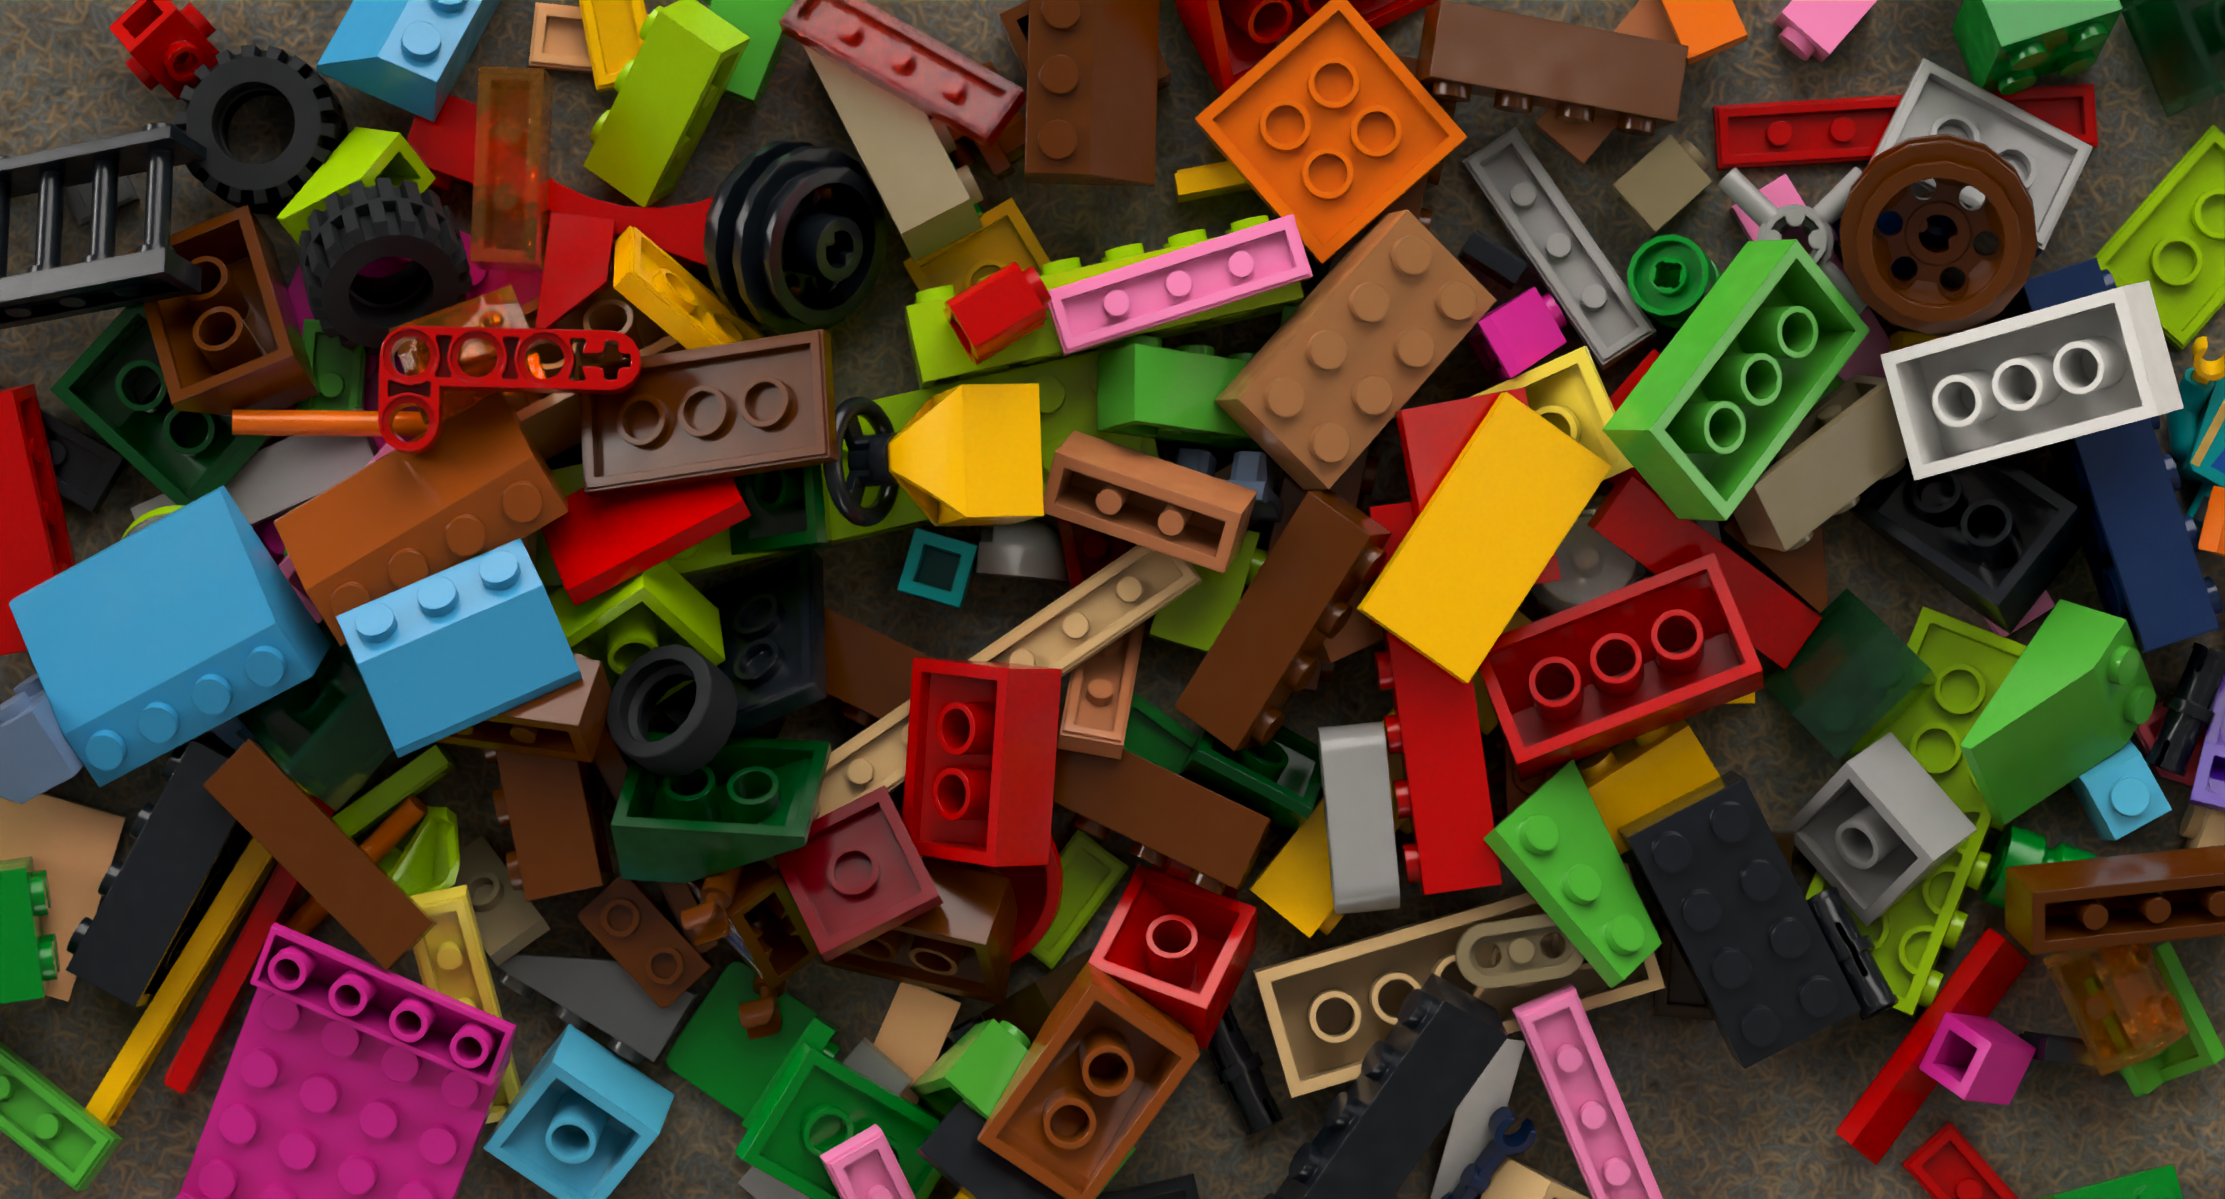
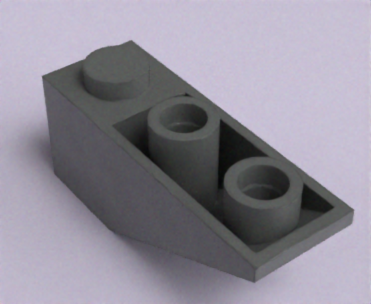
(600, 995)

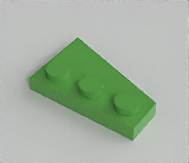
(1576, 874)

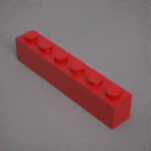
(1440, 755)

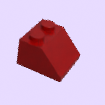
(1178, 948)

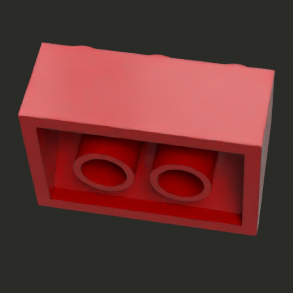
(981, 761)

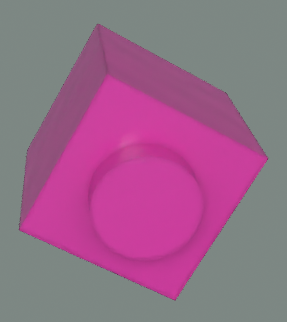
(1977, 1058)

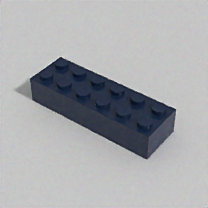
(2126, 494)

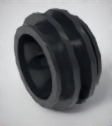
(801, 217)

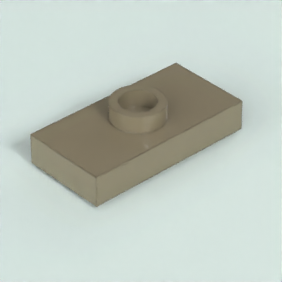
(502, 915)

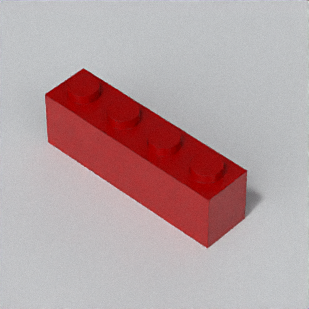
(32, 517)

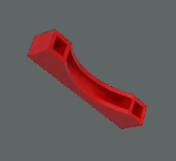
(449, 154)

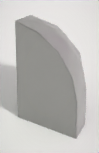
(1022, 552)

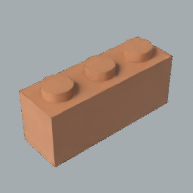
(1148, 501)

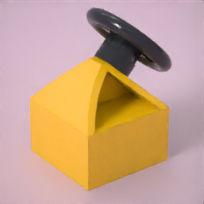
(960, 458)

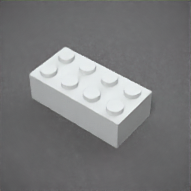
(2032, 380)

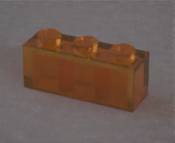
(511, 169)

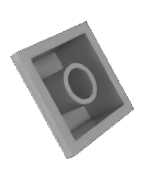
(1879, 828)

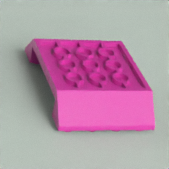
(348, 1084)

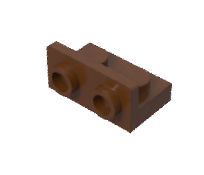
(644, 940)

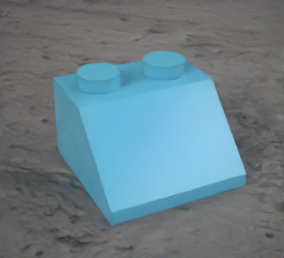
(580, 1119)

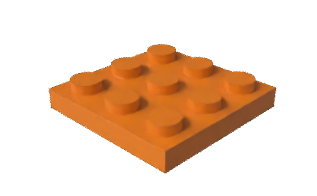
(1330, 128)

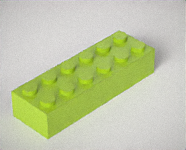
(943, 360)

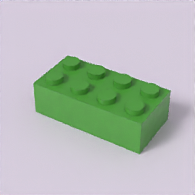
(1736, 380)

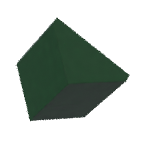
(786, 512)
(1269, 779)

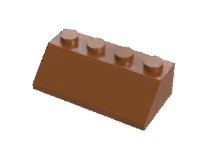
(422, 511)

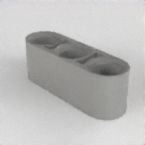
(1359, 818)

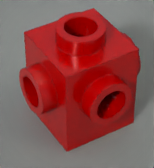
(166, 43)

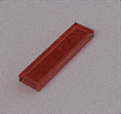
(907, 65)

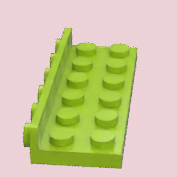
(1968, 673)

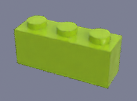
(664, 100)

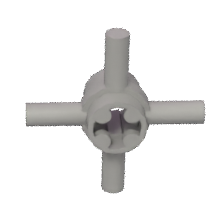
(1814, 222)

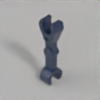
(1477, 1176)

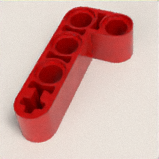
(508, 375)

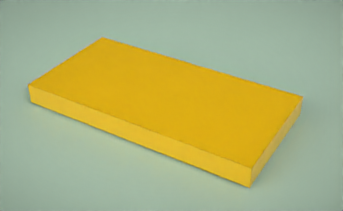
(1484, 537)

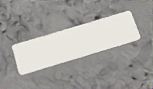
(1470, 1127)

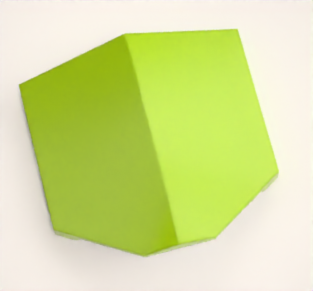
(427, 855)

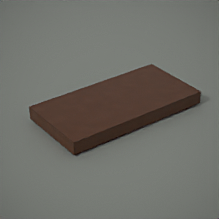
(712, 415)

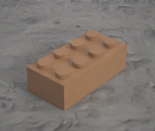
(1355, 350)

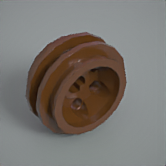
(1922, 300)

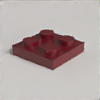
(857, 875)

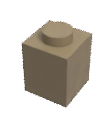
(1661, 184)

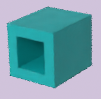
(938, 569)

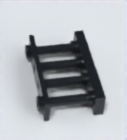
(102, 278)

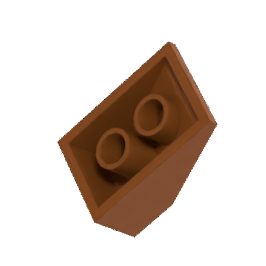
(1089, 1086)

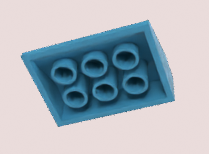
(166, 636)

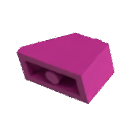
(1517, 334)

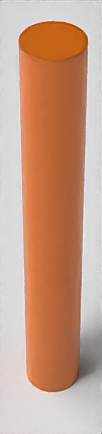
(322, 423)
(377, 846)

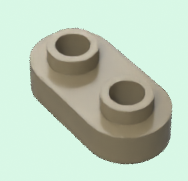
(1519, 952)

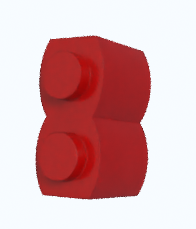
(998, 311)

